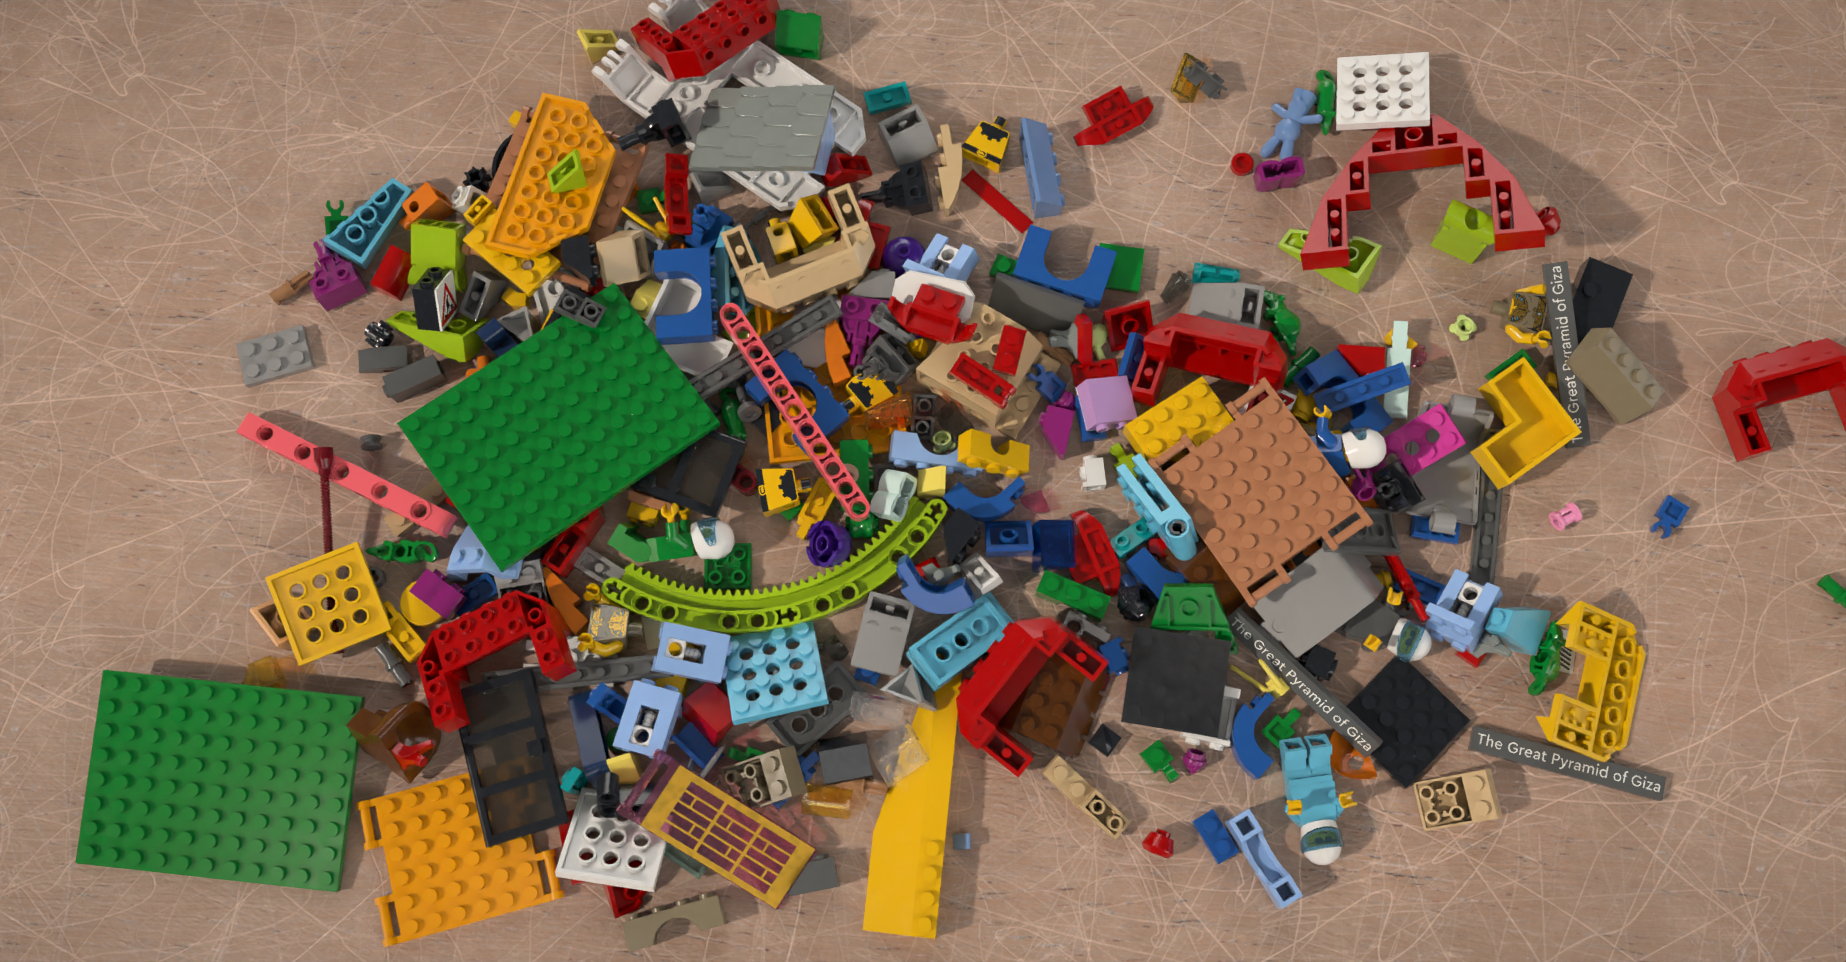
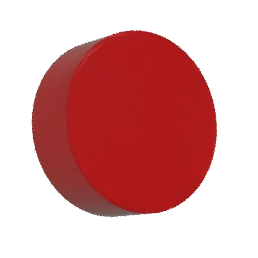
(1242, 164)

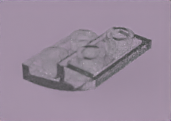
(898, 753)

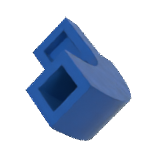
(984, 508)
(931, 597)
(612, 705)
(1243, 744)

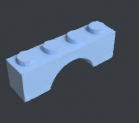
(907, 450)
(1269, 871)

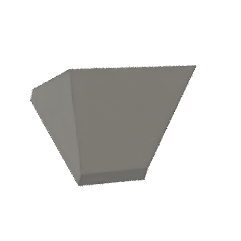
(710, 184)
(519, 323)
(912, 689)

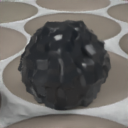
(1135, 603)

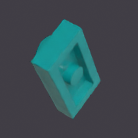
(887, 98)
(574, 780)

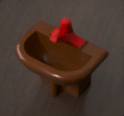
(400, 738)

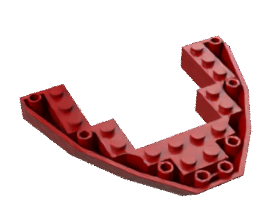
(1411, 148)

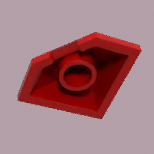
(623, 899)

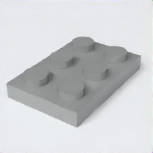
(275, 356)

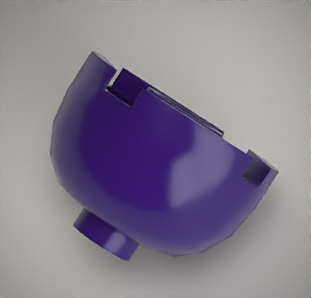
(900, 250)
(828, 544)

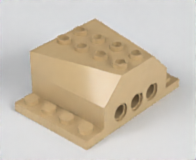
(982, 347)

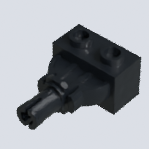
(663, 124)
(905, 190)
(1397, 487)

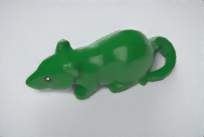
(1326, 95)
(1285, 323)
(729, 414)
(405, 551)
(1546, 664)

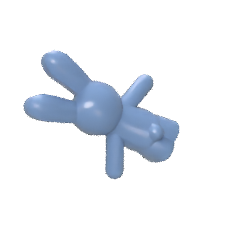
(1290, 126)

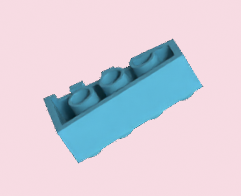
(370, 225)

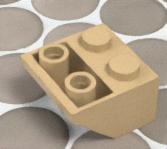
(623, 257)

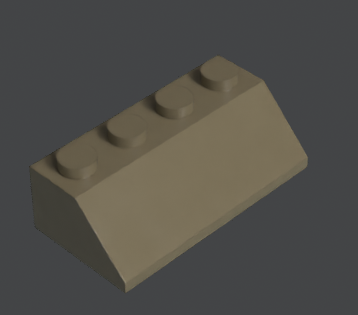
(1614, 375)

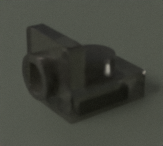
(953, 420)

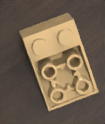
(1457, 800)

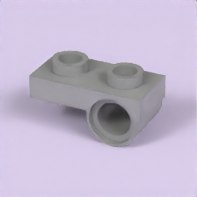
(1096, 632)

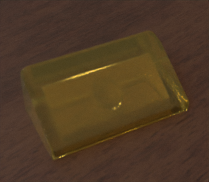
(1182, 88)
(827, 801)

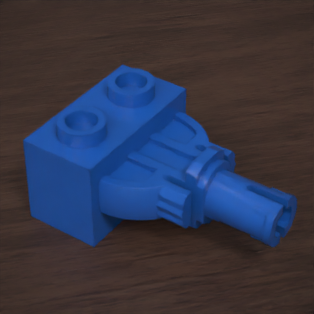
(707, 227)

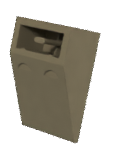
(766, 778)

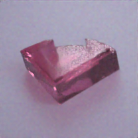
(1419, 355)
(1035, 502)

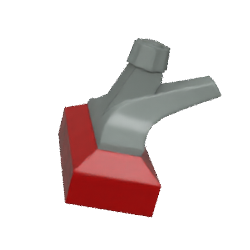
(1076, 339)
(934, 574)
(1487, 644)

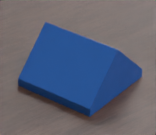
(1008, 539)

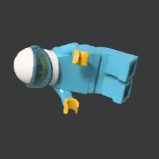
(1313, 797)

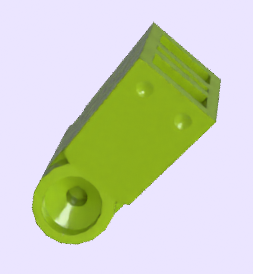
(1464, 232)
(438, 245)

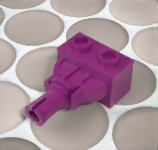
(335, 279)
(856, 324)

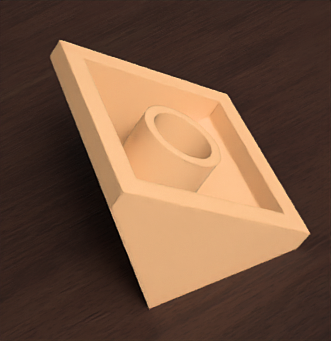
(270, 621)

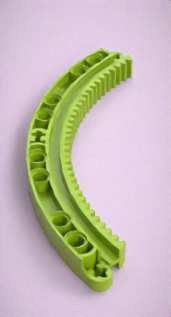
(709, 611)

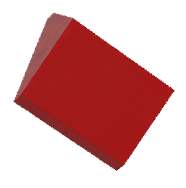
(1126, 319)
(709, 712)

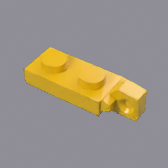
(815, 507)

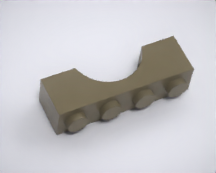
(644, 930)

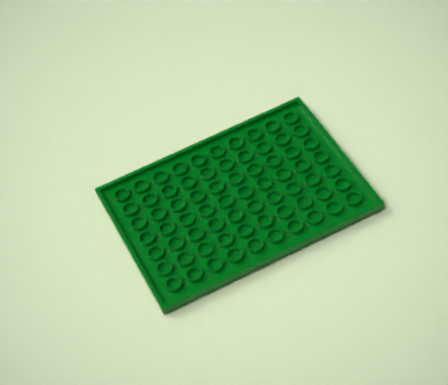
(557, 428)
(220, 780)

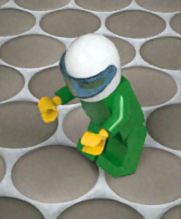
(705, 537)

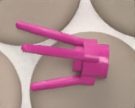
(1363, 487)

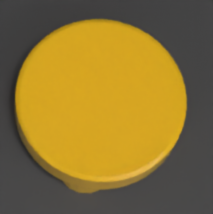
(416, 610)

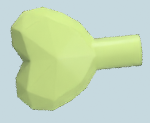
(1098, 339)

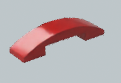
(676, 194)

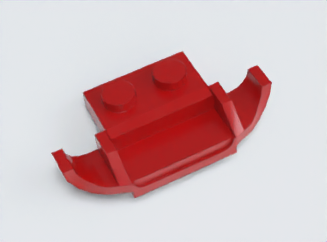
(1112, 116)
(879, 233)
(933, 315)
(1094, 554)

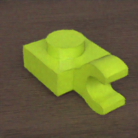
(1120, 456)

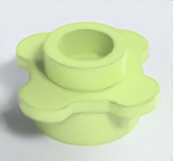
(1464, 321)
(942, 442)

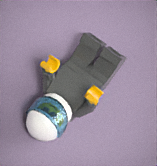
(1383, 626)

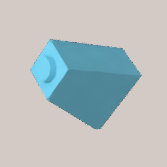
(1518, 627)

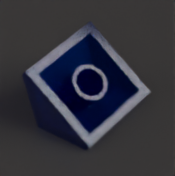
(1053, 545)

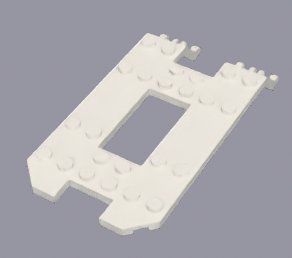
(754, 66)

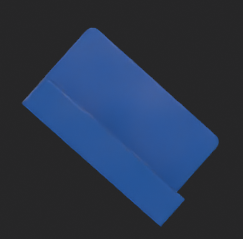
(696, 745)

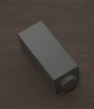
(414, 379)

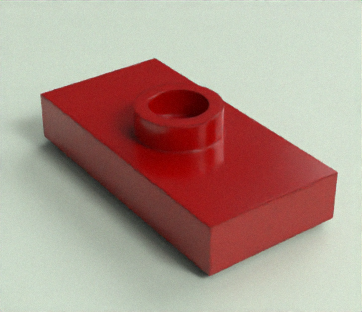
(1097, 369)

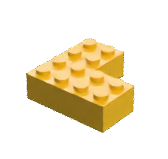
(1189, 411)
(1532, 420)

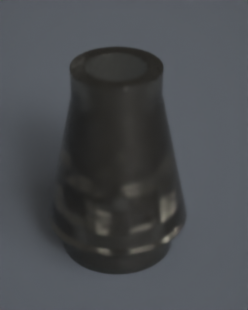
(1176, 285)

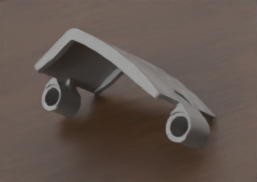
(1453, 481)
(1319, 599)

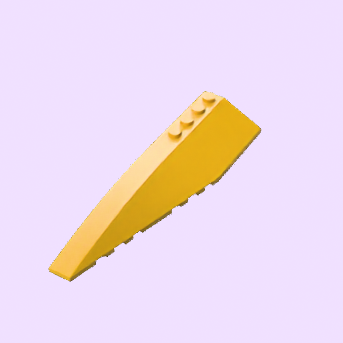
(912, 830)

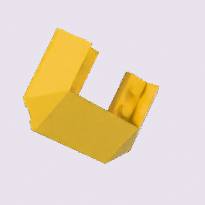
(1608, 687)

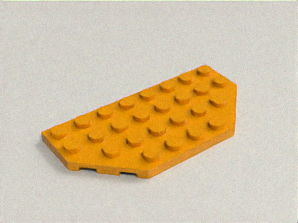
(531, 215)

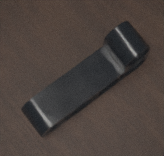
(612, 794)

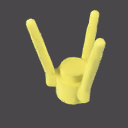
(1275, 685)

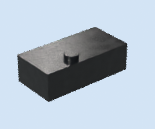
(1597, 295)

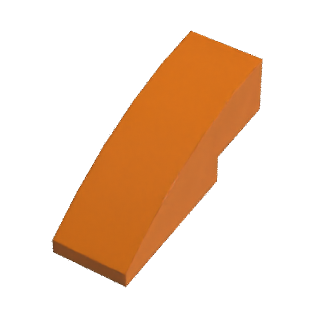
(835, 354)
(566, 602)

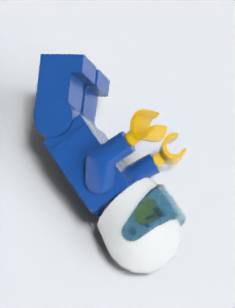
(1357, 448)

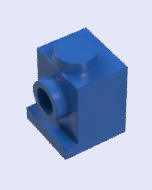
(1117, 656)

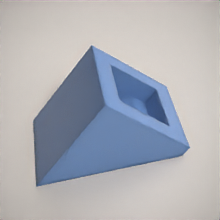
(1126, 580)
(961, 841)

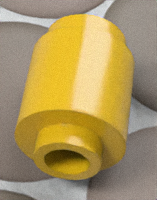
(1303, 407)

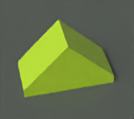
(567, 174)

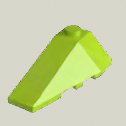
(1362, 259)
(456, 341)

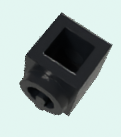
(1319, 662)

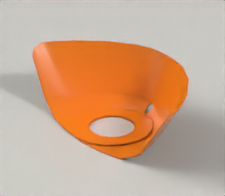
(1341, 754)

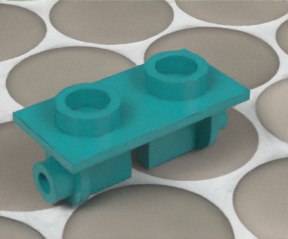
(1214, 274)
(1131, 538)

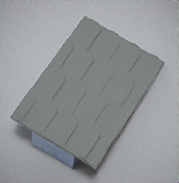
(766, 129)

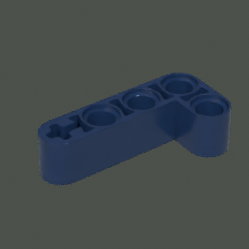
(496, 337)
(589, 736)

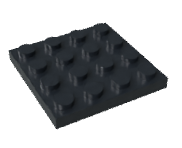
(1176, 681)
(1409, 719)

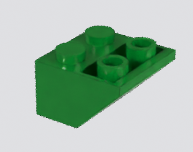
(799, 34)

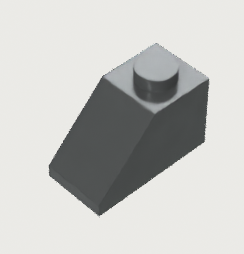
(482, 294)
(816, 876)

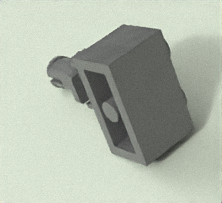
(888, 360)

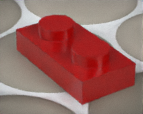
(1009, 350)

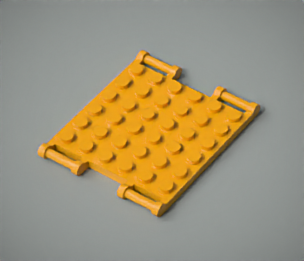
(441, 862)

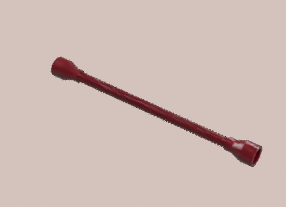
(323, 458)

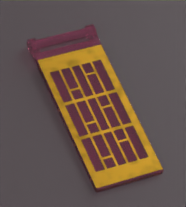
(719, 831)

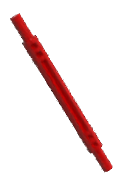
(1406, 584)

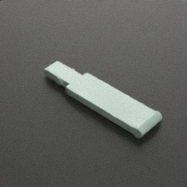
(1397, 401)

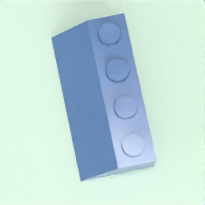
(1040, 169)

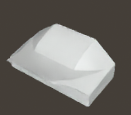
(979, 575)

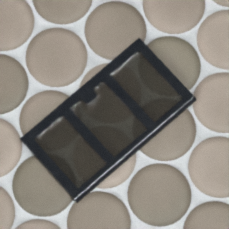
(697, 475)
(511, 759)

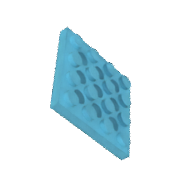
(790, 699)

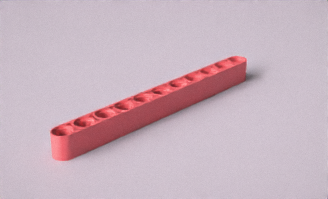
(792, 400)

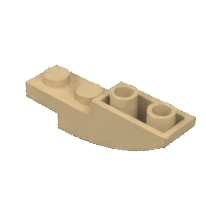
(950, 172)
(1085, 797)

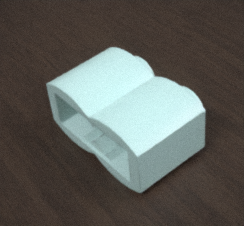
(893, 495)

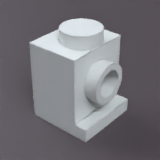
(1092, 473)

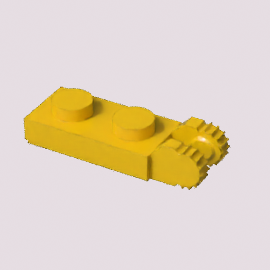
(404, 635)

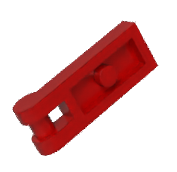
(982, 380)

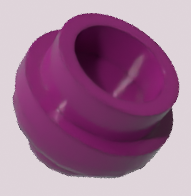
(1066, 401)
(1194, 760)

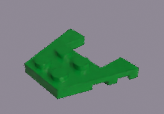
(1192, 608)

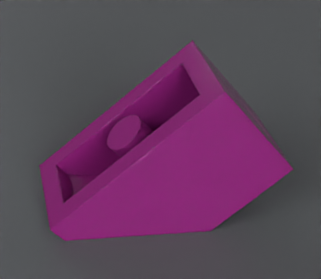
(1056, 428)

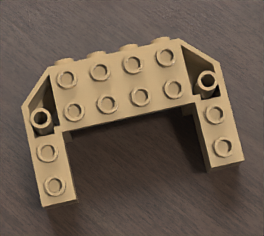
(811, 274)

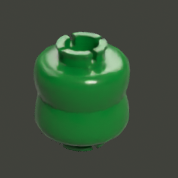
(864, 528)

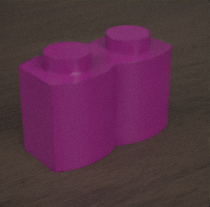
(1276, 174)
(438, 594)

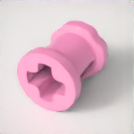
(1565, 516)

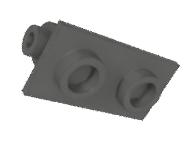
(1210, 85)
(883, 319)

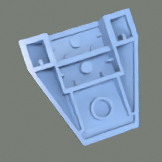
(471, 557)

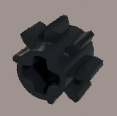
(478, 178)
(379, 334)

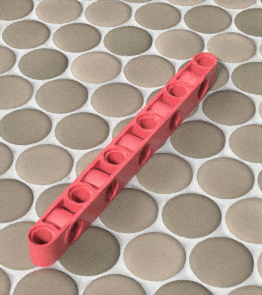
(357, 480)

